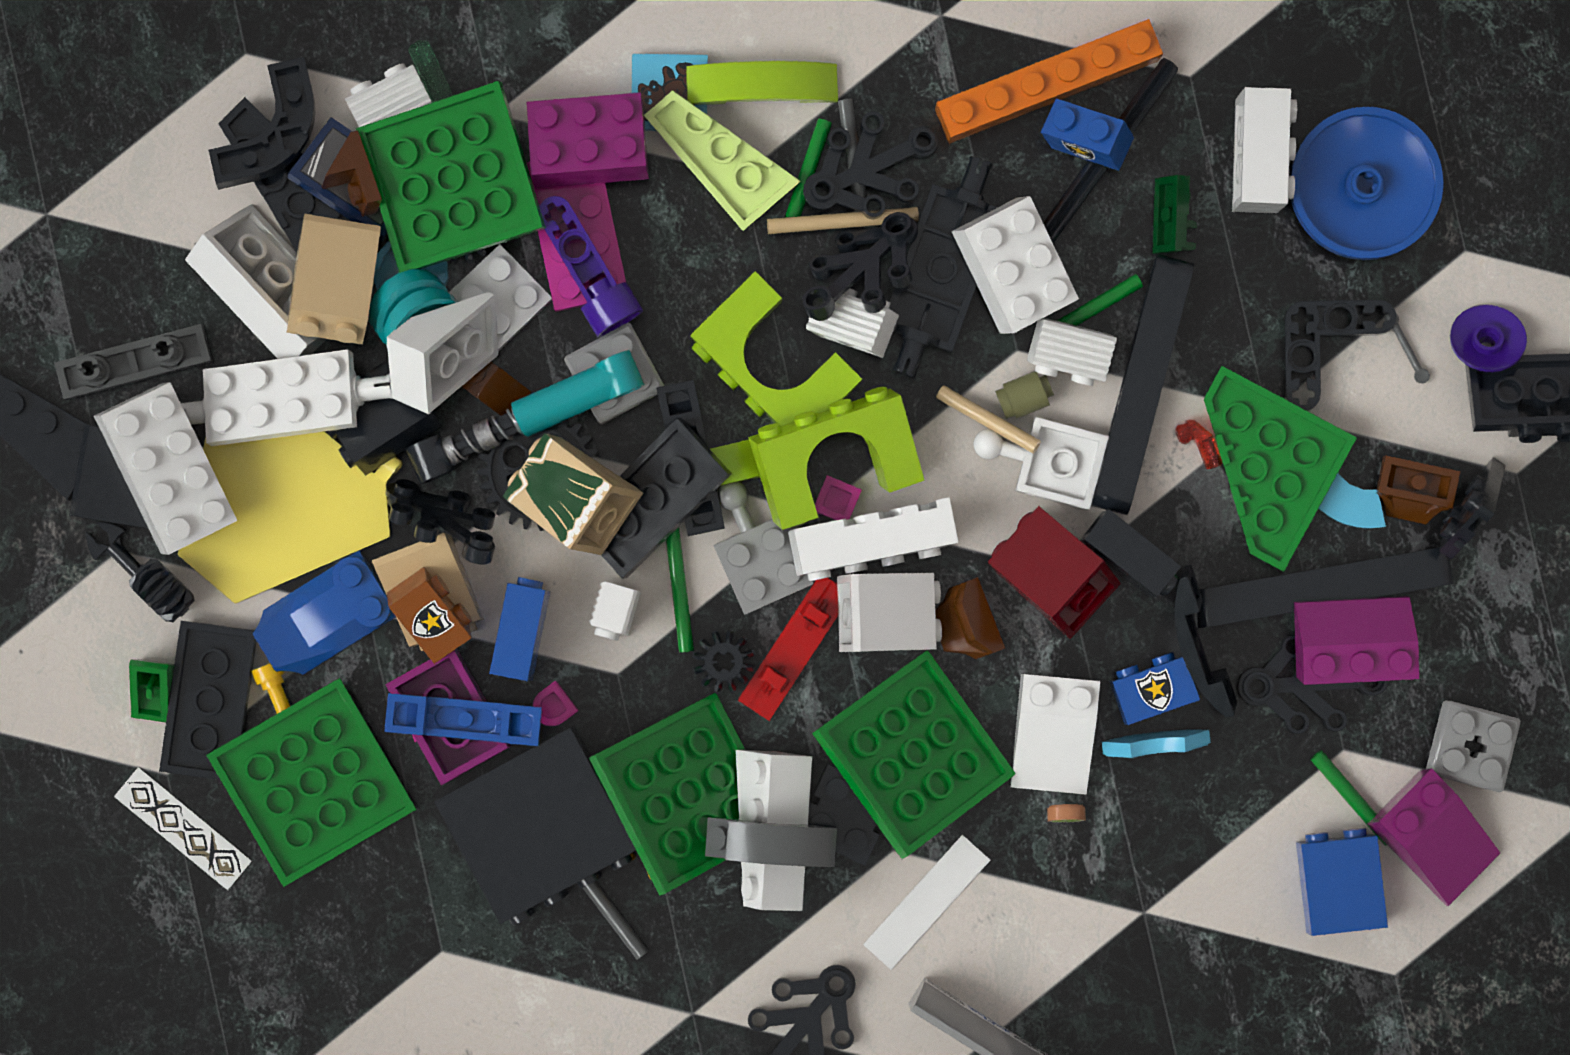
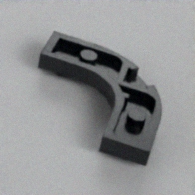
(281, 140)

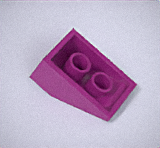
(1435, 835)

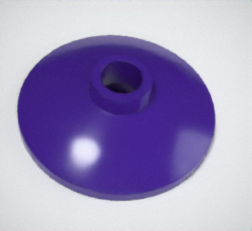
(1492, 326)

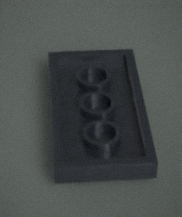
(675, 480)
(206, 695)

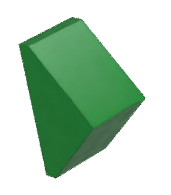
(150, 689)

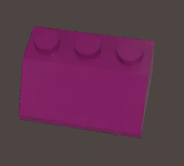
(1355, 640)

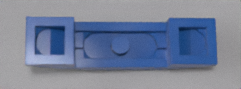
(463, 719)

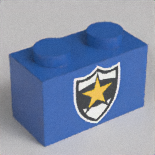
(1087, 134)
(1153, 689)

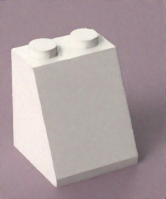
(888, 612)

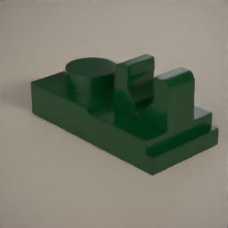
(1170, 215)

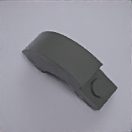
(771, 843)

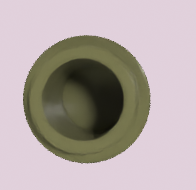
(1024, 395)

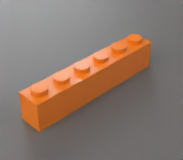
(1047, 80)

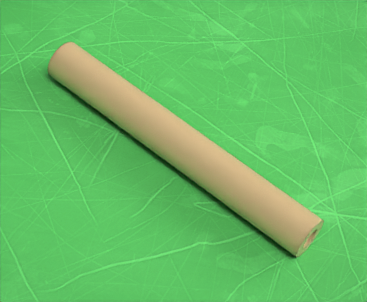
(988, 419)

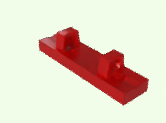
(792, 649)

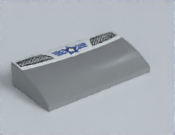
(966, 1023)

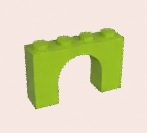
(724, 341)
(785, 451)

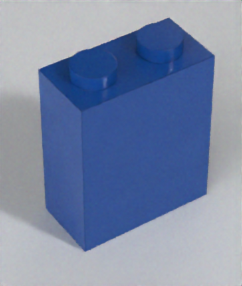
(520, 630)
(1341, 882)

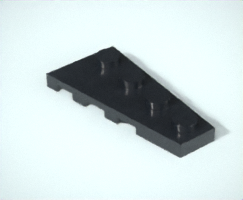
(282, 195)

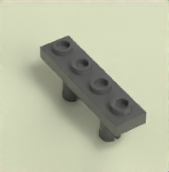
(133, 362)

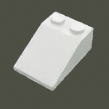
(441, 351)
(1054, 733)

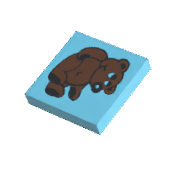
(660, 74)

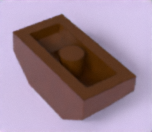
(1415, 489)
(968, 621)

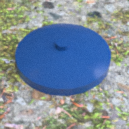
(1366, 183)

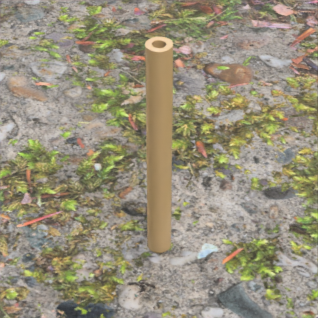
(832, 221)

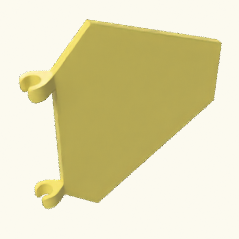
(292, 511)

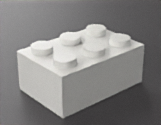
(1263, 150)
(1015, 265)

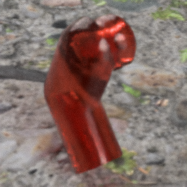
(1203, 439)

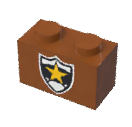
(430, 614)

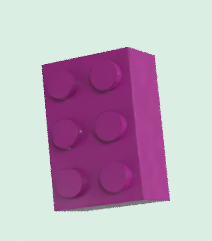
(587, 140)
(452, 680)

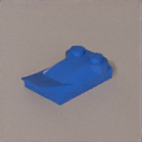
(323, 616)

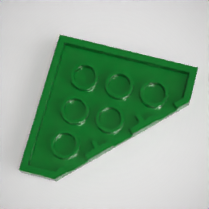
(1275, 462)

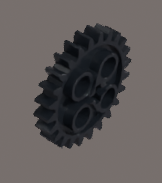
(498, 469)

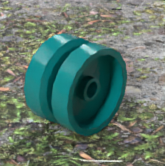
(405, 297)

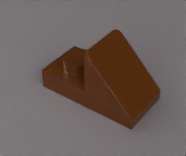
(353, 168)
(496, 388)

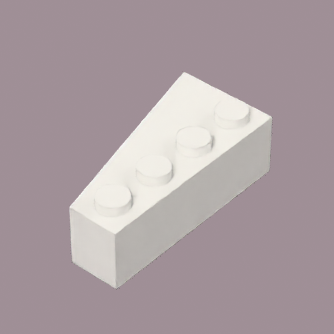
(873, 538)
(773, 790)

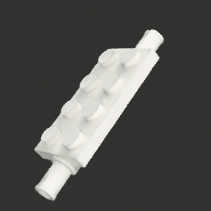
(283, 397)

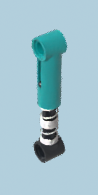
(529, 415)

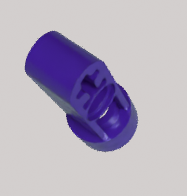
(607, 303)

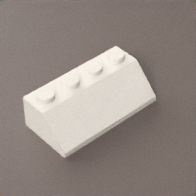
(253, 275)

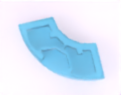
(1353, 505)
(1156, 742)

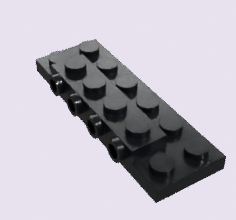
(1523, 399)

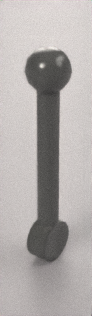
(1421, 375)

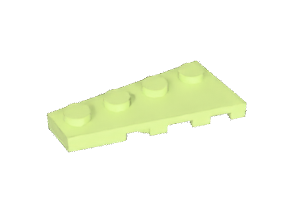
(725, 164)

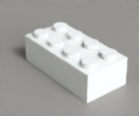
(165, 468)

